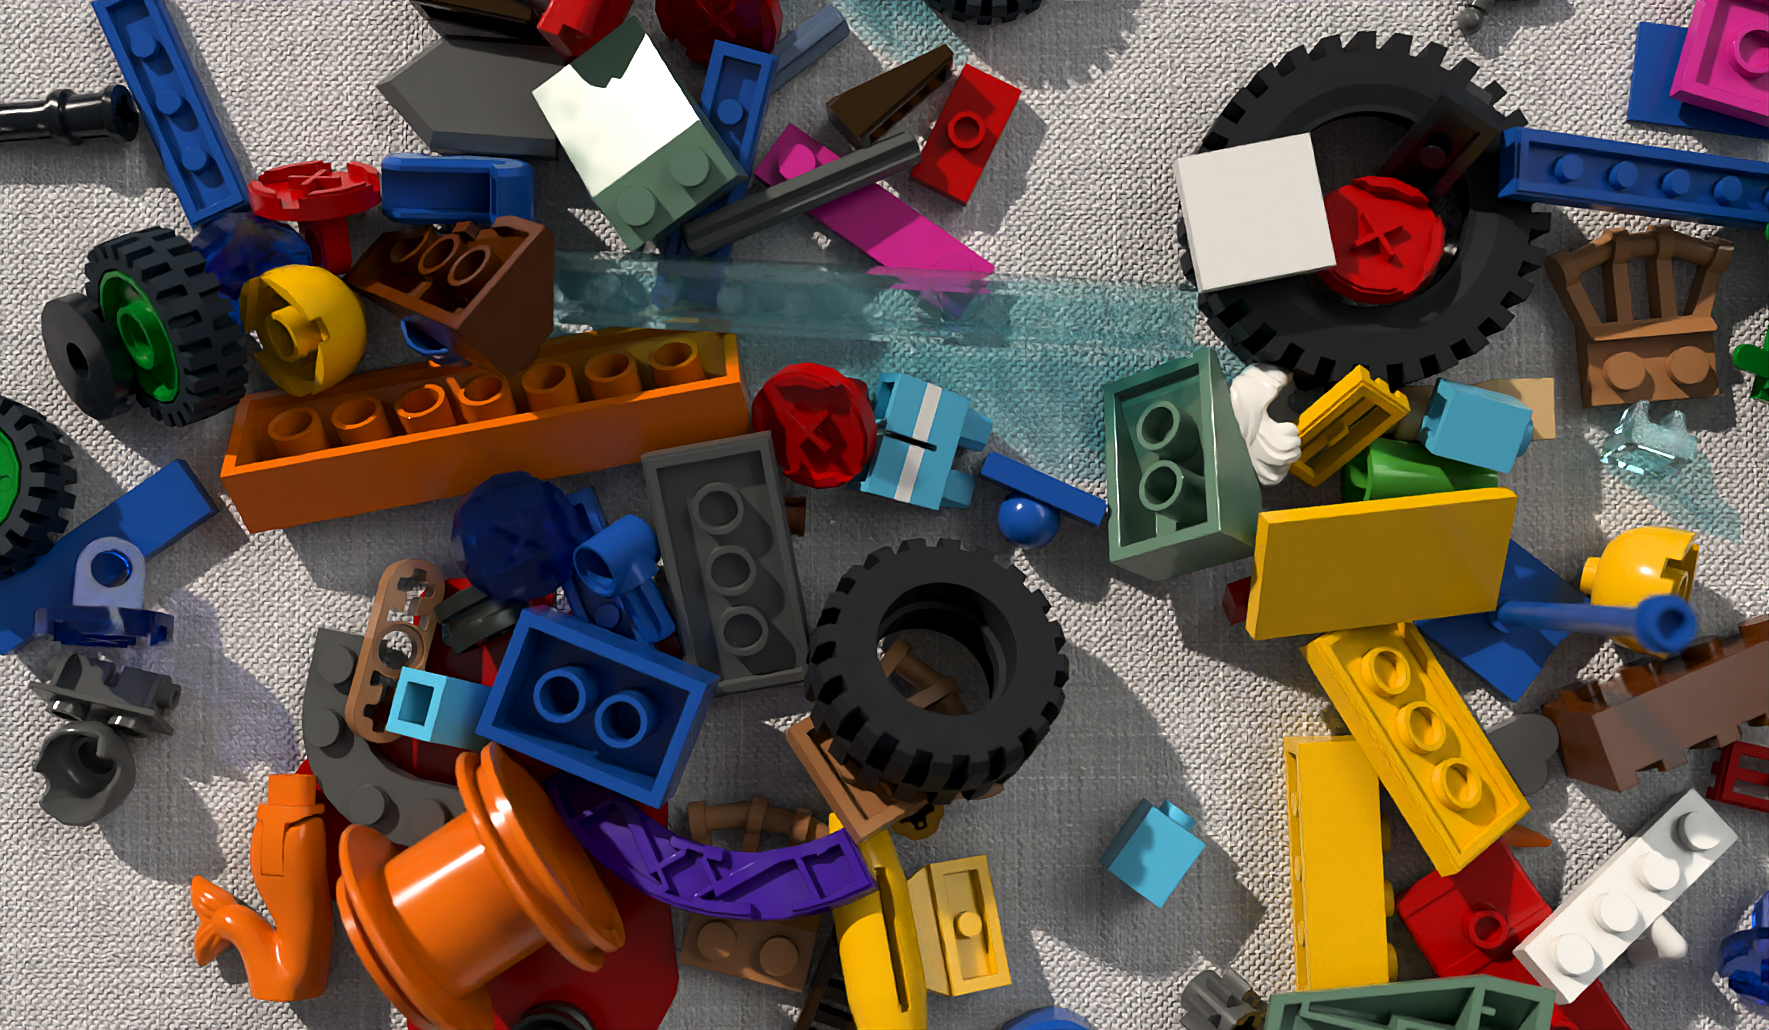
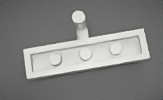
(1628, 900)

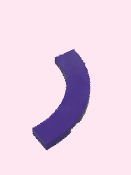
(704, 877)

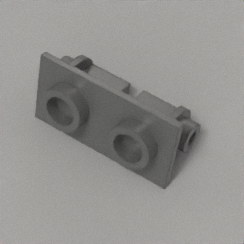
(82, 689)

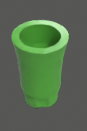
(1407, 469)

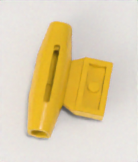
(917, 937)

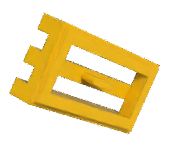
(1331, 416)

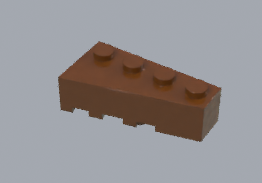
(1663, 708)

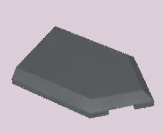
(478, 96)

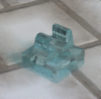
(1649, 447)

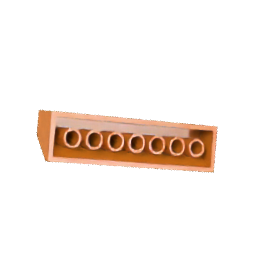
(443, 430)

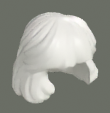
(1265, 419)

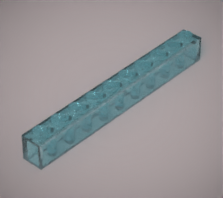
(874, 303)

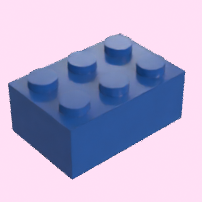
(597, 705)

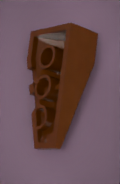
(468, 289)

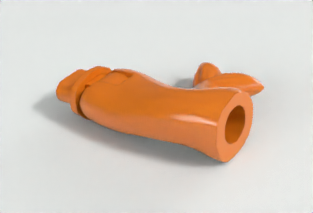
(293, 881)

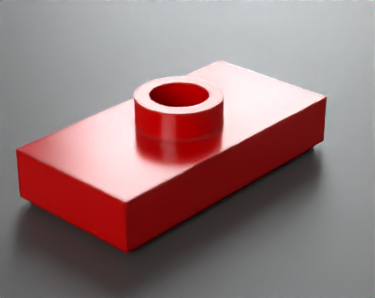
(965, 135)

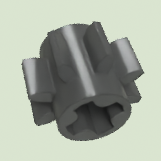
(1220, 1003)

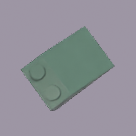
(638, 137)
(1177, 471)

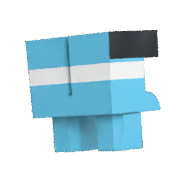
(938, 423)

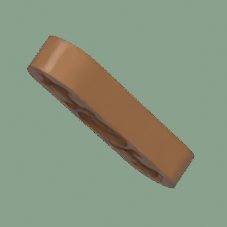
(369, 662)

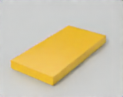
(1379, 562)
(1418, 739)

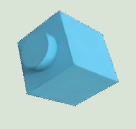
(1475, 425)
(438, 709)
(1154, 850)

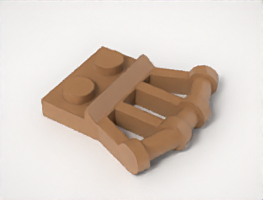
(1651, 357)
(858, 807)
(759, 950)

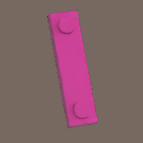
(870, 217)

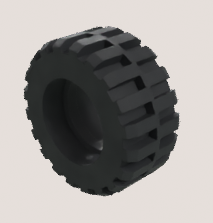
(981, 609)

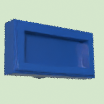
(1033, 509)

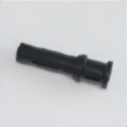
(72, 117)

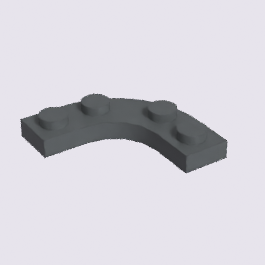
(356, 771)

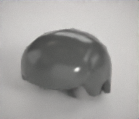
(85, 772)

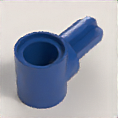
(622, 565)

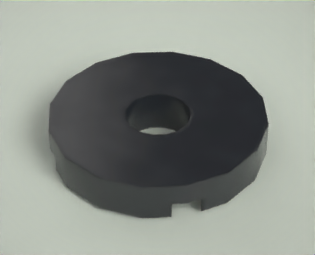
(88, 356)

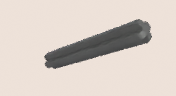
(801, 194)

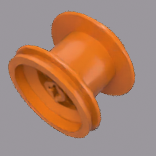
(473, 896)

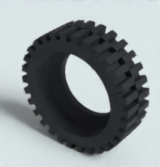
(1402, 342)

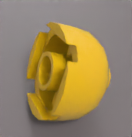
(307, 325)
(1640, 565)

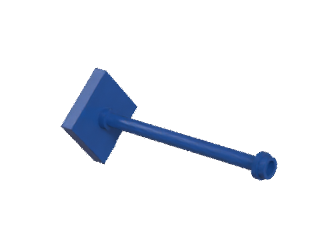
(1538, 612)

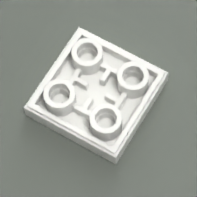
(1254, 213)

